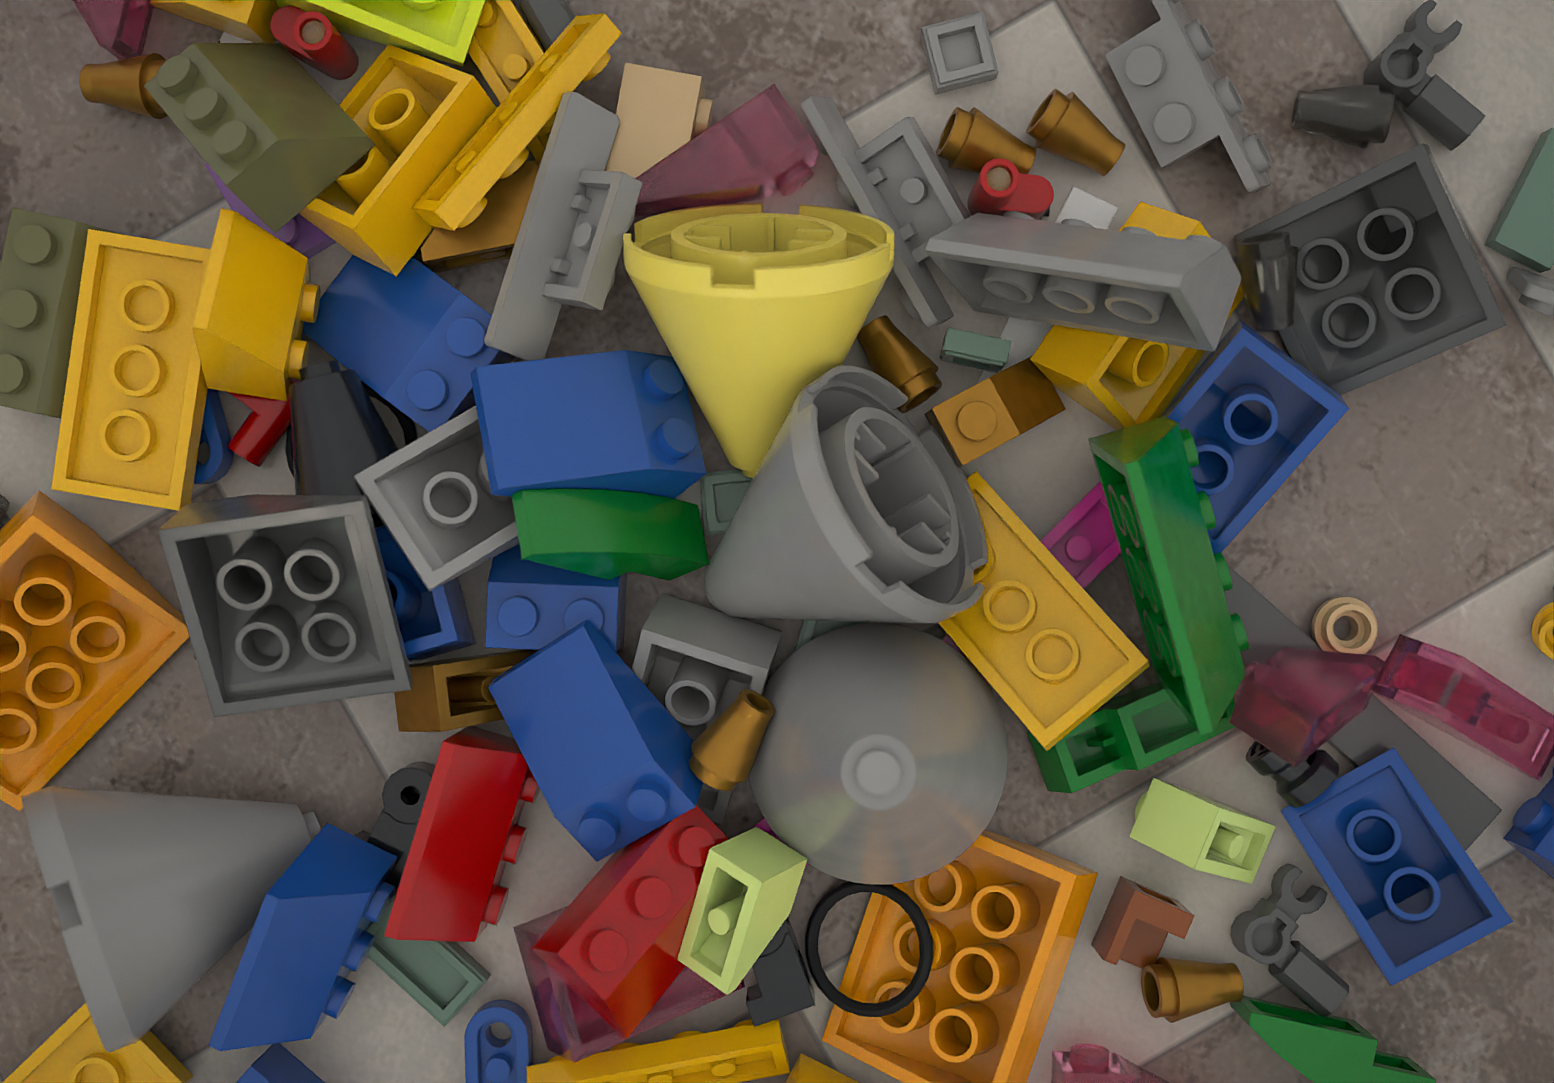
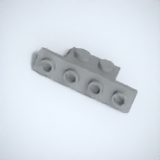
(1182, 98)
(900, 185)
(567, 232)

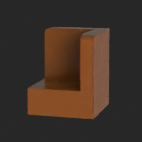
(1138, 924)

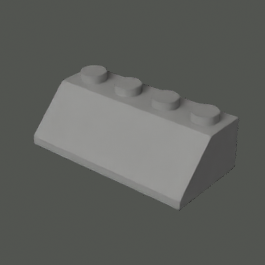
(1091, 277)

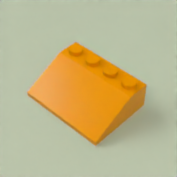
(72, 641)
(1000, 950)

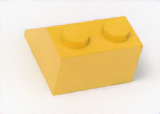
(253, 311)

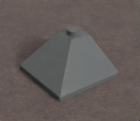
(1382, 274)
(285, 600)

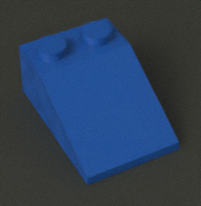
(406, 337)
(588, 424)
(1251, 425)
(597, 741)
(1395, 868)

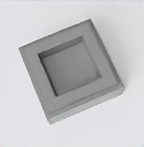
(959, 53)

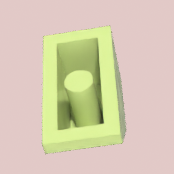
(1201, 831)
(739, 906)

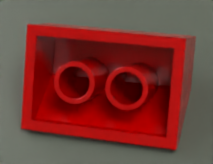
(464, 840)
(628, 923)

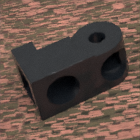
(403, 802)
(781, 979)

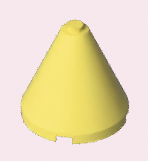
(757, 305)

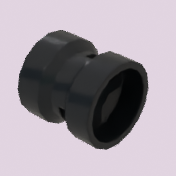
(1299, 784)

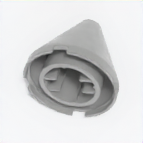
(851, 516)
(879, 754)
(155, 889)

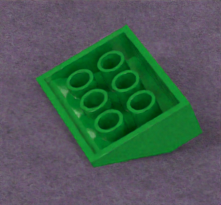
(1172, 565)

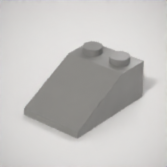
(441, 502)
(699, 665)

